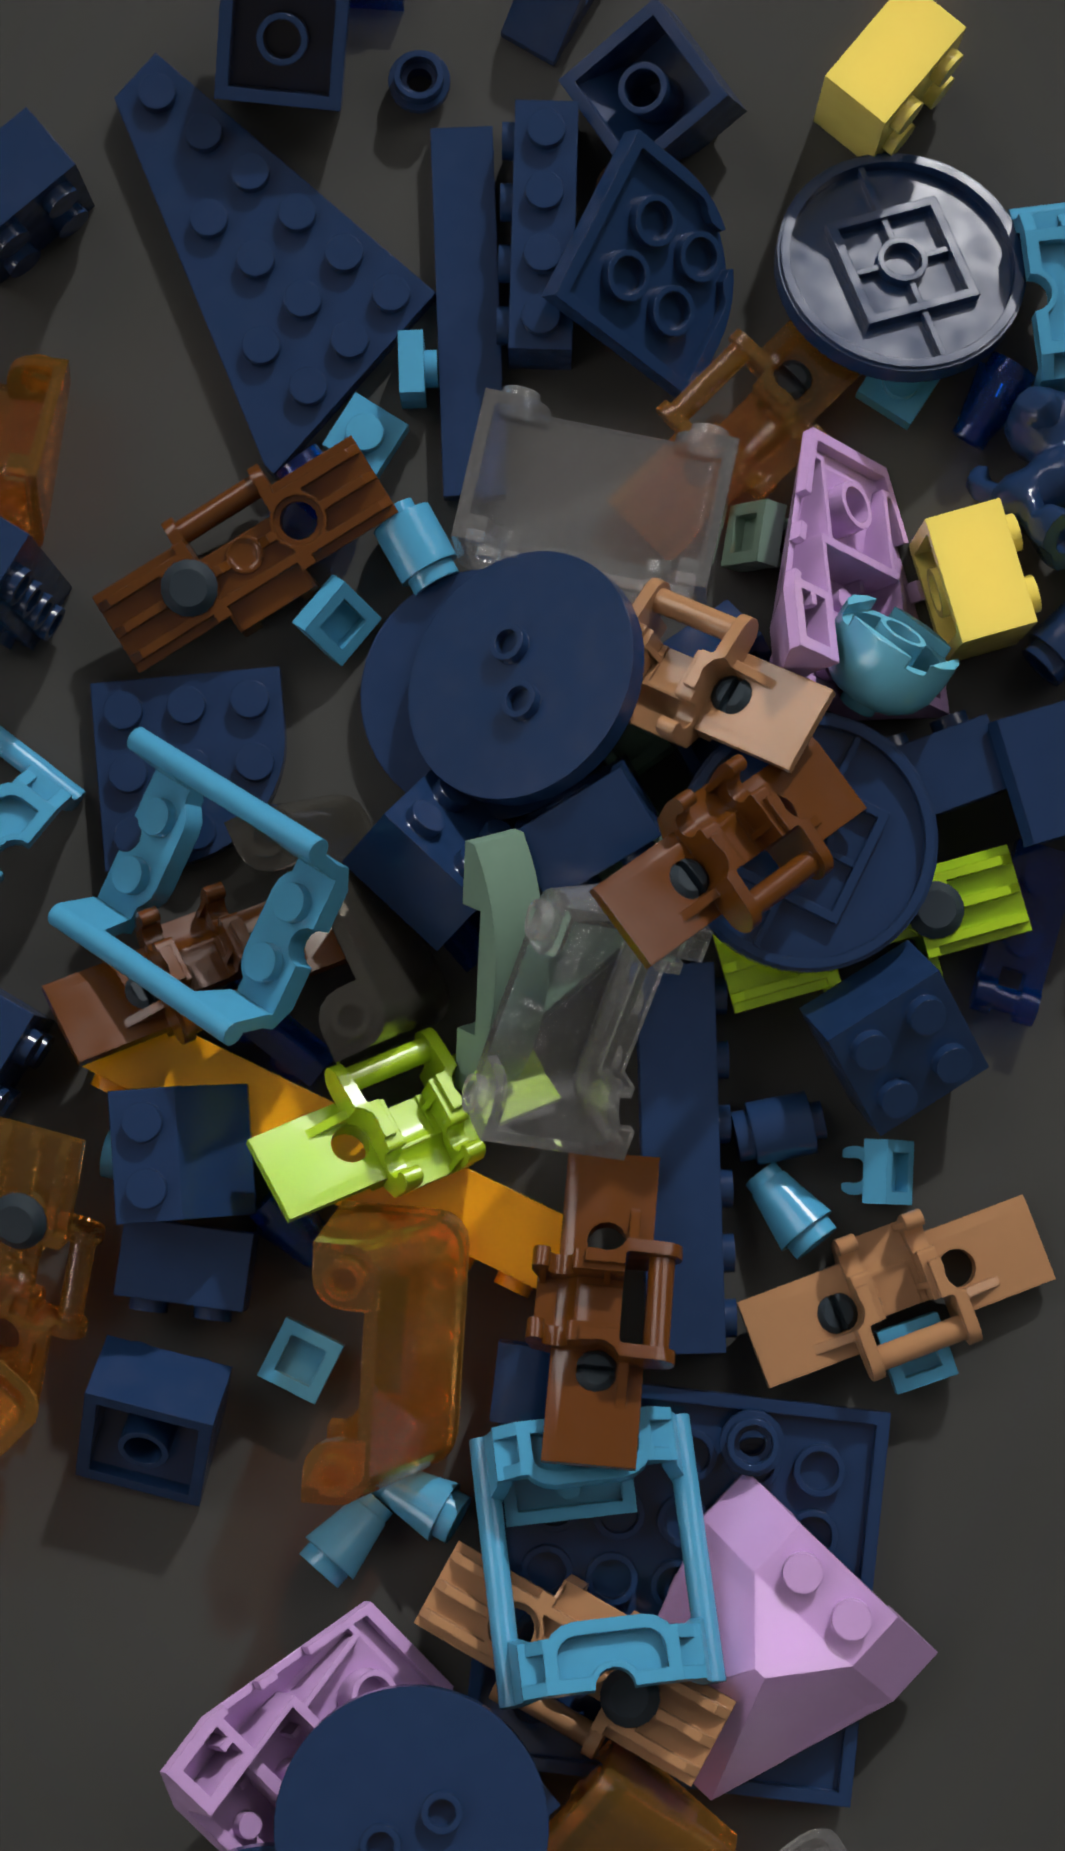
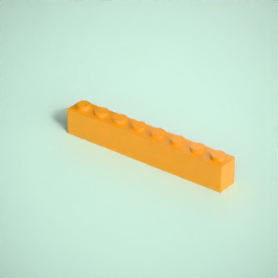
(498, 1219)

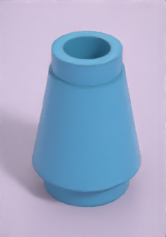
(790, 1211)
(427, 1504)
(345, 1539)

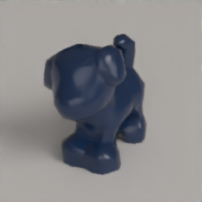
(1038, 490)

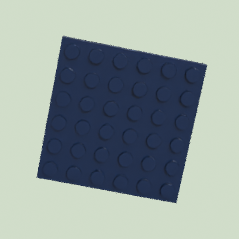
(825, 1478)

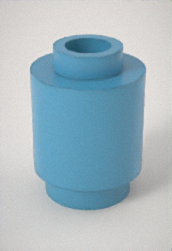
(416, 545)

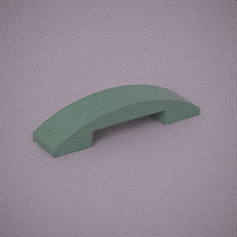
(501, 886)

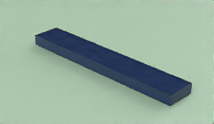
(464, 288)

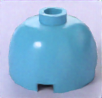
(888, 661)

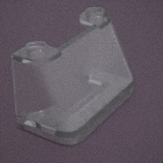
(595, 493)
(567, 1031)

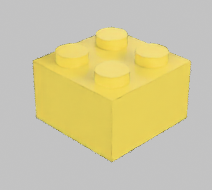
(889, 75)
(975, 579)

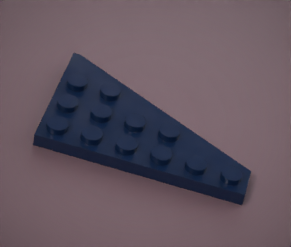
(279, 272)

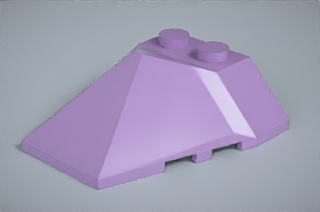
(835, 546)
(797, 1637)
(239, 1751)

